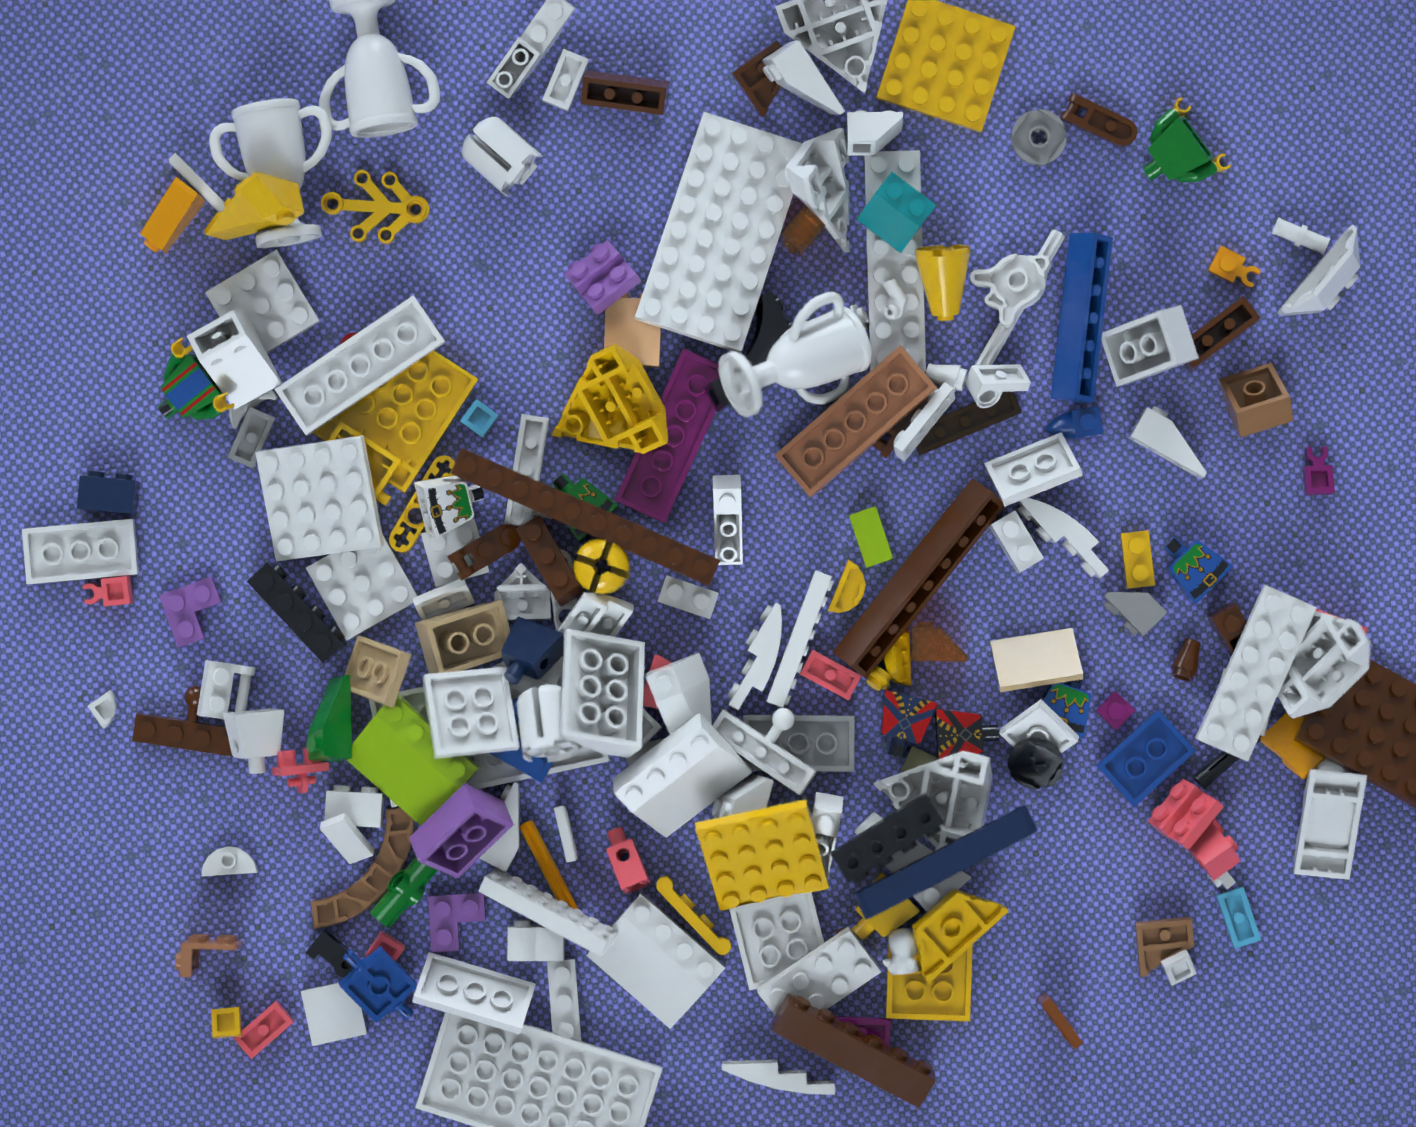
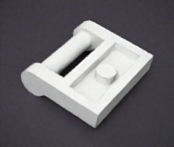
(217, 688)

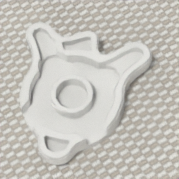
(1013, 284)

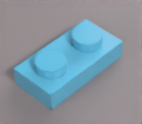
(1238, 917)

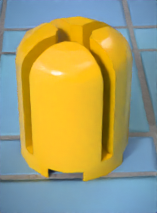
(587, 574)

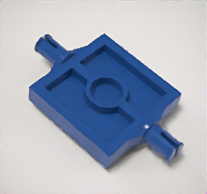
(378, 984)

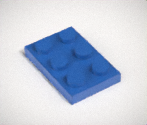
(1145, 758)

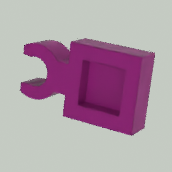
(1318, 477)

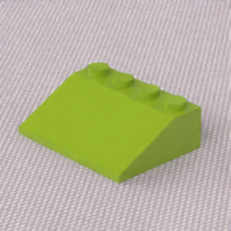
(400, 761)

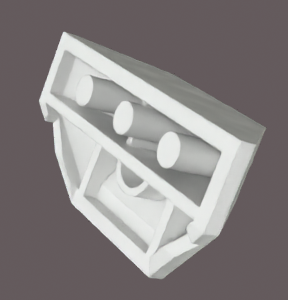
(1327, 278)

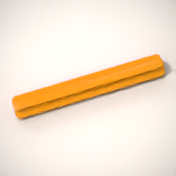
(546, 863)

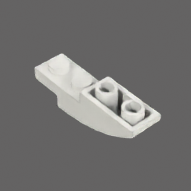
(531, 47)
(1056, 525)
(765, 646)

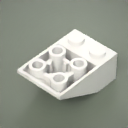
(235, 357)

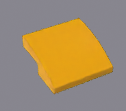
(1294, 755)

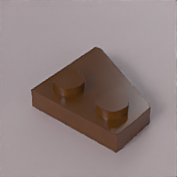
(755, 82)

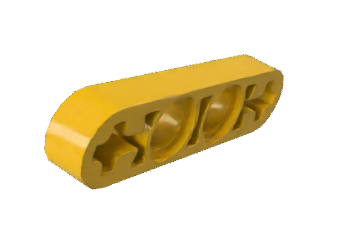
(413, 503)

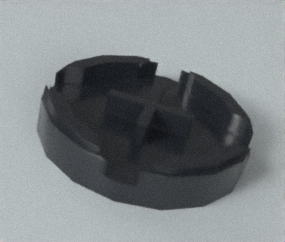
(1035, 763)

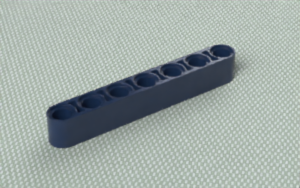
(945, 862)

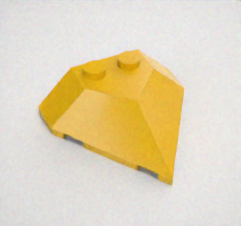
(615, 405)

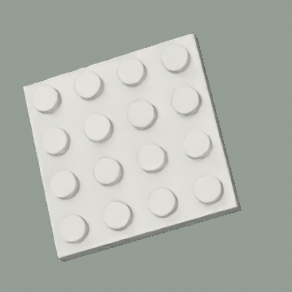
(320, 498)

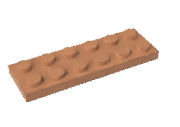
(856, 421)

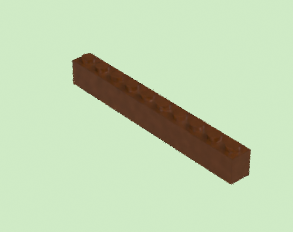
(585, 516)

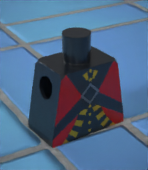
(962, 732)

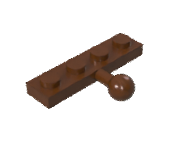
(183, 733)

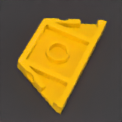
(952, 928)

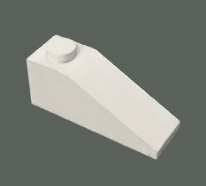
(1163, 438)

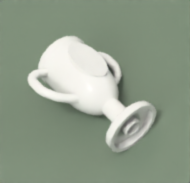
(376, 78)
(274, 145)
(802, 358)

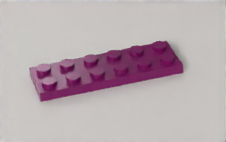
(659, 474)

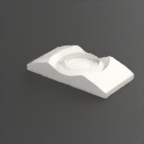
(1329, 824)

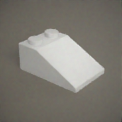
(797, 73)

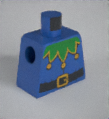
(1195, 568)
(1069, 704)

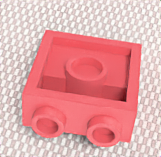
(1185, 814)

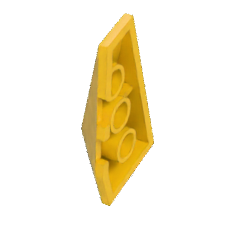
(257, 206)

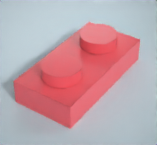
(830, 674)
(264, 1029)

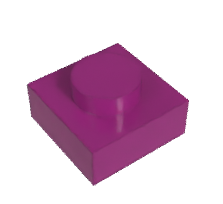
(1115, 710)

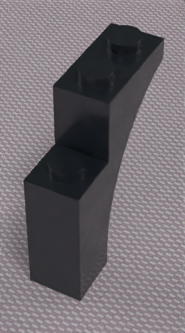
(769, 328)

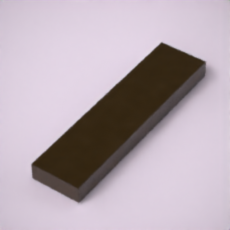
(968, 421)

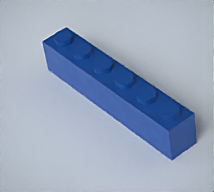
(1081, 317)

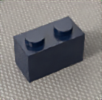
(108, 494)

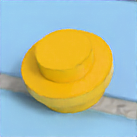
(879, 679)

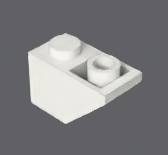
(871, 131)

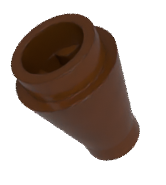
(1186, 662)

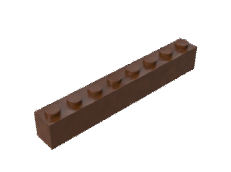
(919, 578)

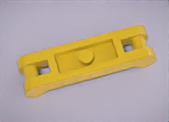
(701, 924)

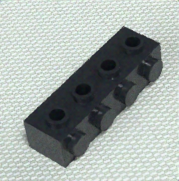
(296, 612)
(886, 838)

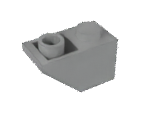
(1136, 608)

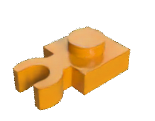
(1229, 265)

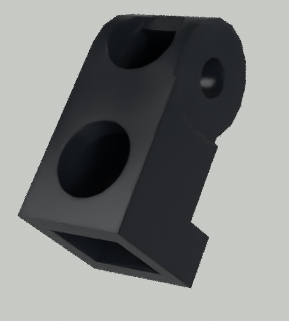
(332, 951)

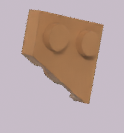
(1160, 940)

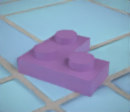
(182, 606)
(446, 912)

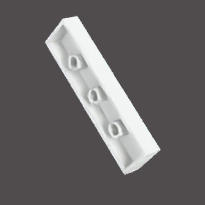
(799, 637)
(548, 911)

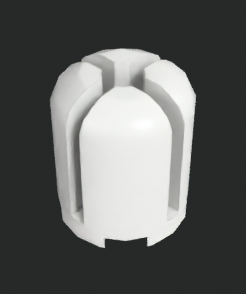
(500, 154)
(541, 724)

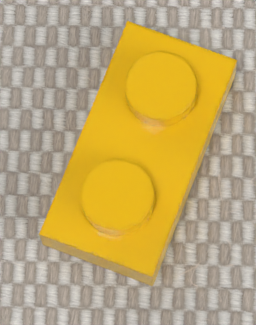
(1137, 559)

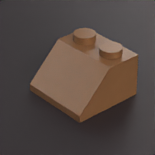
(1256, 399)

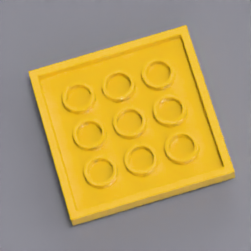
(946, 63)
(762, 854)

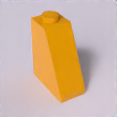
(171, 216)

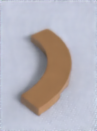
(375, 881)

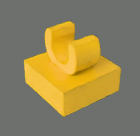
(226, 1022)

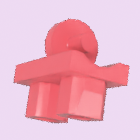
(287, 766)

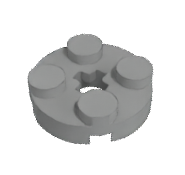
(1040, 153)

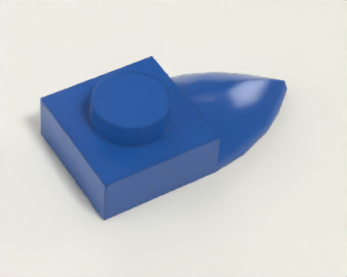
(1077, 423)

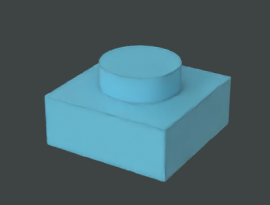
(479, 418)

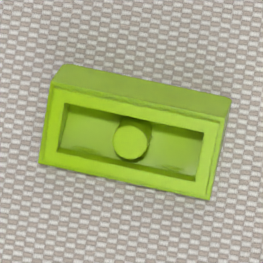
(870, 537)

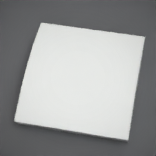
(598, 615)

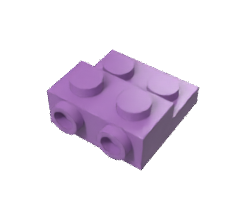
(602, 277)

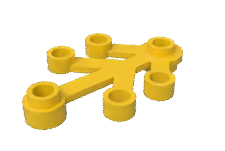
(380, 207)

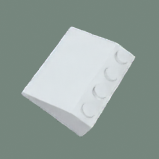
(603, 692)
(680, 776)
(658, 961)

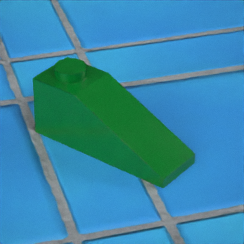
(331, 728)

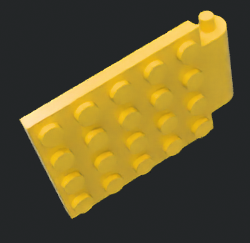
(404, 420)

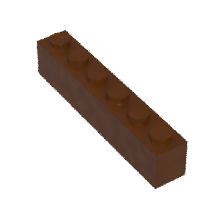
(854, 1050)

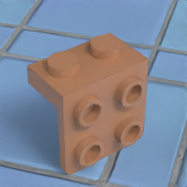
(188, 958)

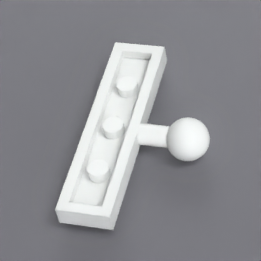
(764, 751)

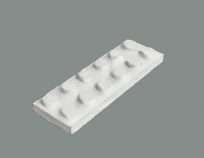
(360, 365)
(1255, 672)

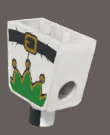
(446, 503)

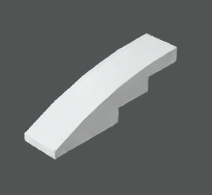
(767, 1074)

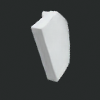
(524, 596)

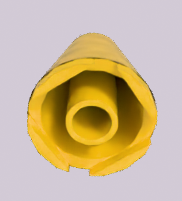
(943, 277)

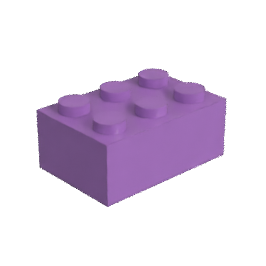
(461, 831)

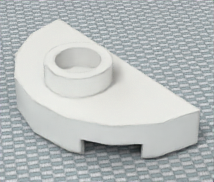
(229, 861)

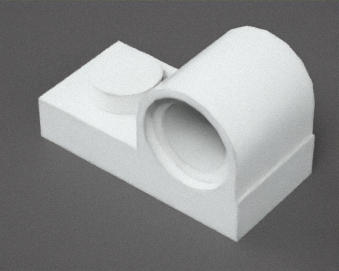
(989, 382)

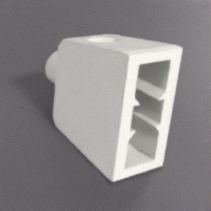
(255, 735)

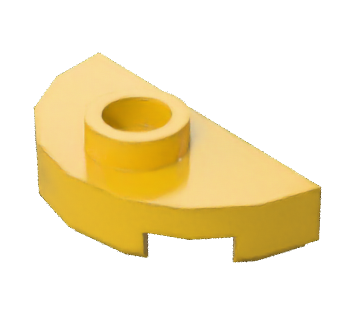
(849, 589)
(898, 661)

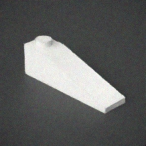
(681, 691)

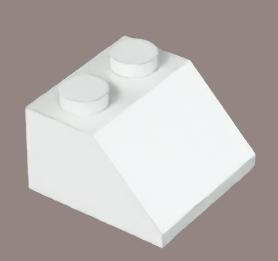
(744, 797)

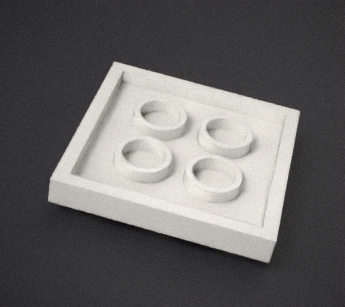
(269, 298)
(362, 587)
(470, 712)
(775, 935)

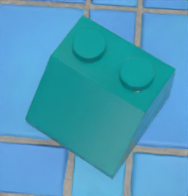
(896, 212)

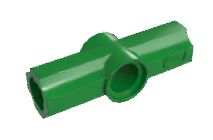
(403, 891)

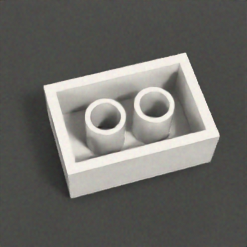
(1149, 345)

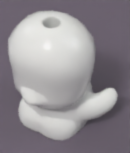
(903, 950)

